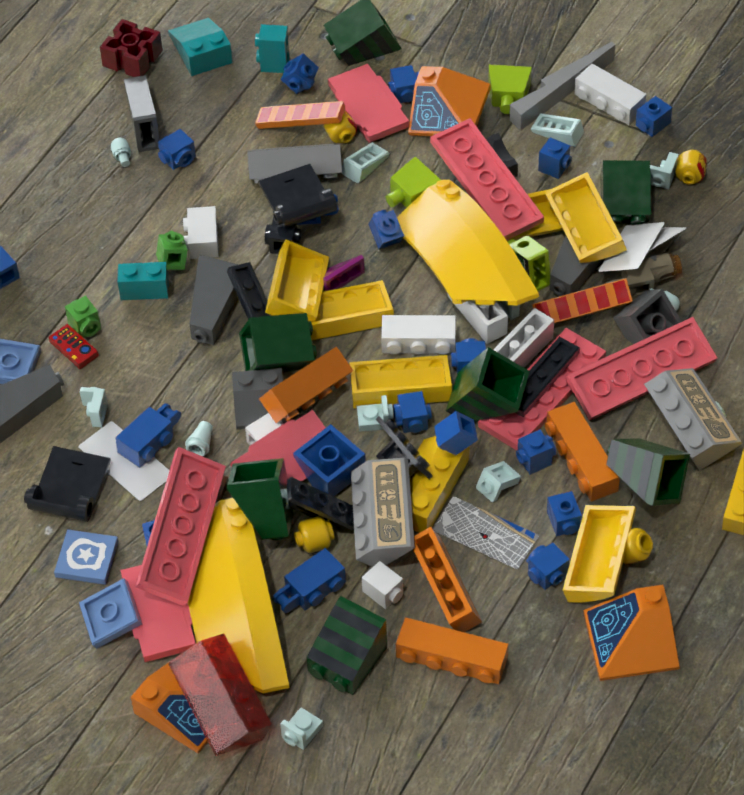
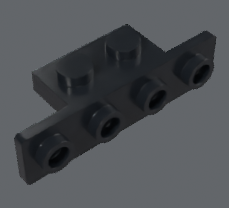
(400, 449)
(318, 503)

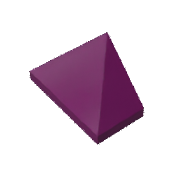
(343, 273)

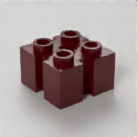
(131, 48)

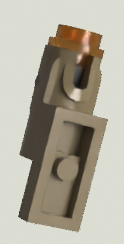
(652, 269)

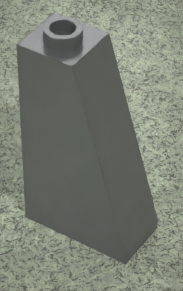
(142, 113)
(568, 272)
(212, 299)
(26, 398)

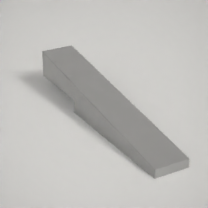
(557, 87)

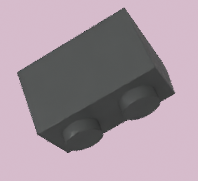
(647, 316)
(247, 389)

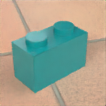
(273, 48)
(143, 281)

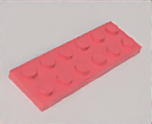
(486, 178)
(623, 374)
(513, 426)
(180, 526)

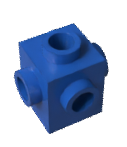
(299, 73)

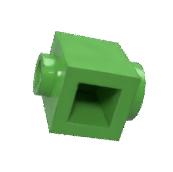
(172, 250)
(83, 317)

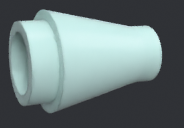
(200, 439)

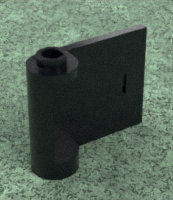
(297, 196)
(69, 484)

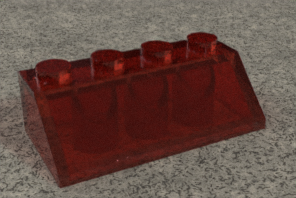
(220, 695)

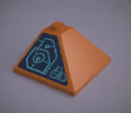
(444, 100)
(632, 634)
(166, 707)

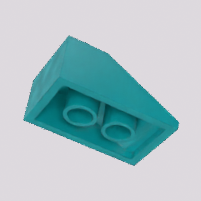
(202, 46)

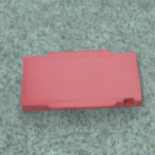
(369, 102)
(283, 442)
(164, 623)

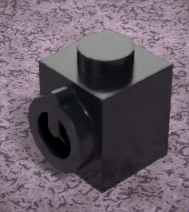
(276, 235)

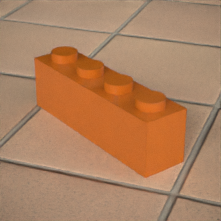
(305, 385)
(582, 451)
(445, 581)
(451, 651)

